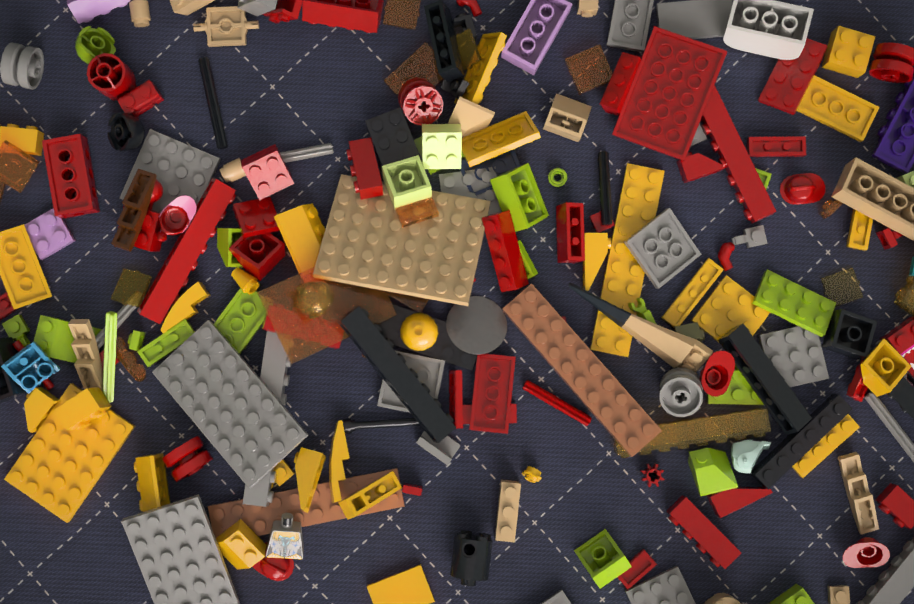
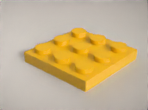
(727, 308)

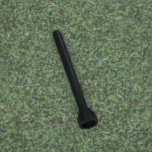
(351, 426)

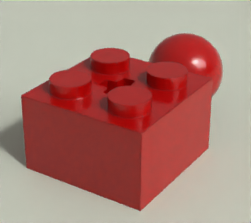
(147, 237)

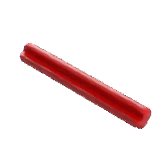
(557, 403)

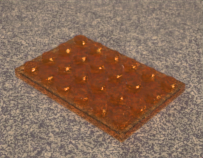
(306, 336)

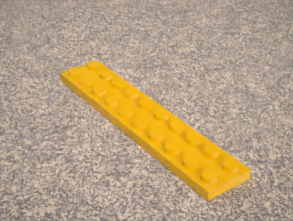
(623, 274)

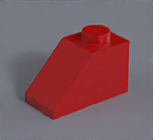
(697, 166)

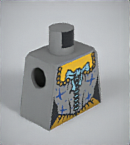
(285, 539)

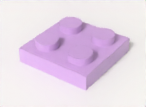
(48, 234)

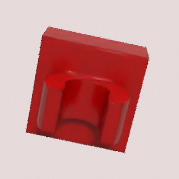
(888, 238)

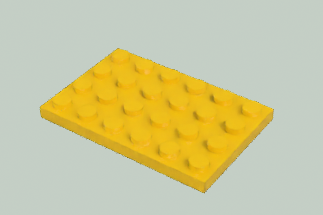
(66, 464)

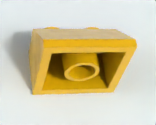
(883, 368)
(241, 546)

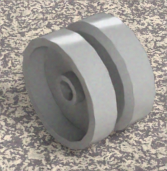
(22, 65)
(681, 392)

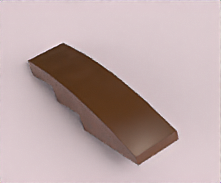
(135, 209)

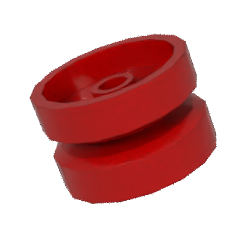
(893, 63)
(186, 457)

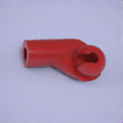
(473, 4)

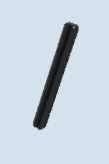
(212, 102)

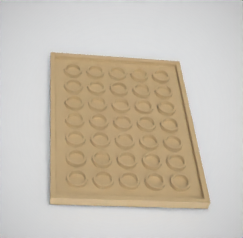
(423, 260)

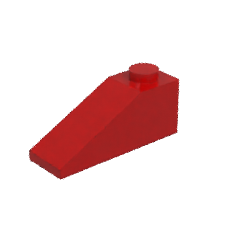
(735, 499)

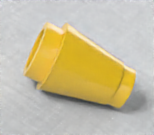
(246, 281)

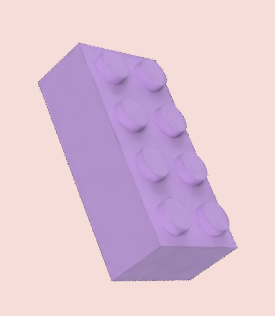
(535, 33)

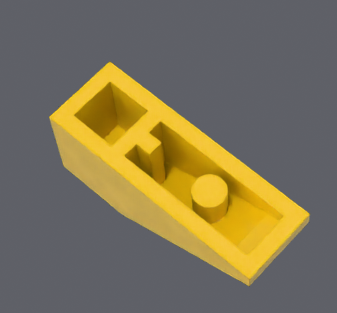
(595, 252)
(308, 471)
(370, 495)

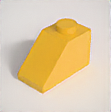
(38, 407)

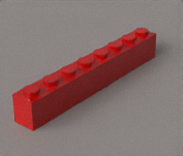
(735, 160)
(186, 251)

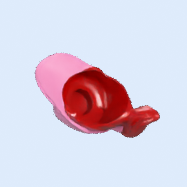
(176, 217)

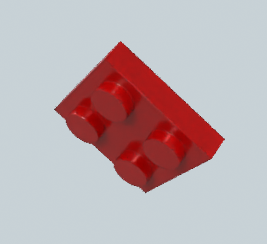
(256, 217)

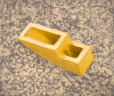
(185, 306)

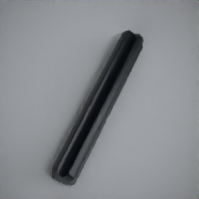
(605, 190)

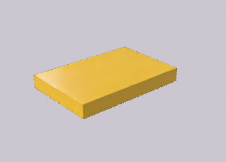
(402, 588)

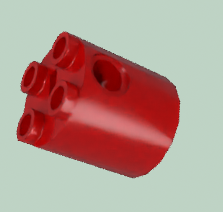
(110, 76)

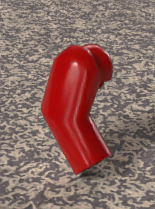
(724, 254)

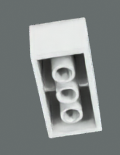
(768, 28)

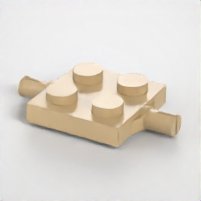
(226, 26)

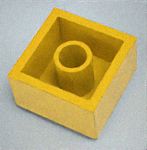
(848, 52)
(82, 408)

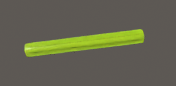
(109, 355)

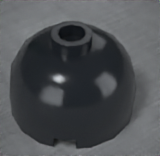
(126, 131)

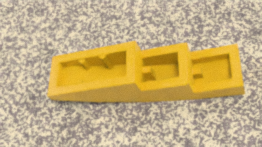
(338, 453)

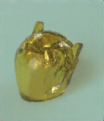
(314, 298)

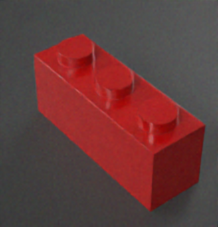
(620, 83)
(364, 168)
(570, 232)

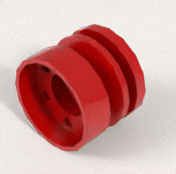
(413, 94)

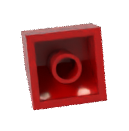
(258, 253)

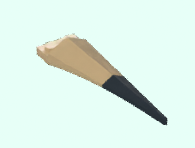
(668, 345)

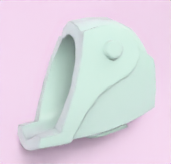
(746, 453)

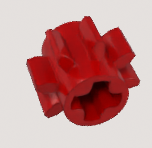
(652, 480)

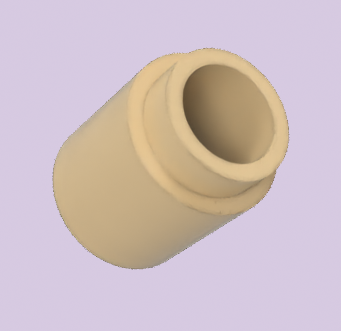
(140, 13)
(232, 171)

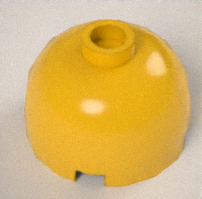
(419, 331)

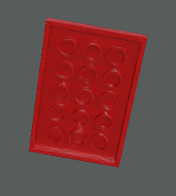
(669, 93)

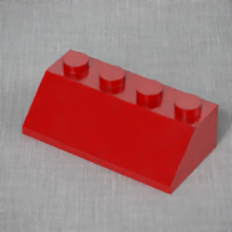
(349, 14)

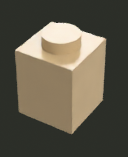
(587, 8)

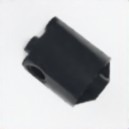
(471, 564)

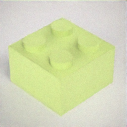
(441, 146)
(406, 181)

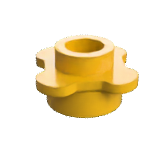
(532, 474)

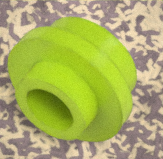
(557, 171)

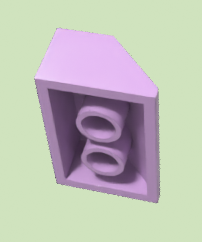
(88, 9)

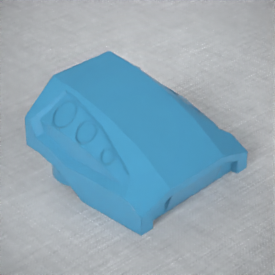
(30, 367)

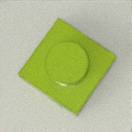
(136, 340)

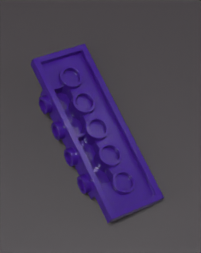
(897, 137)

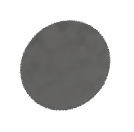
(478, 326)

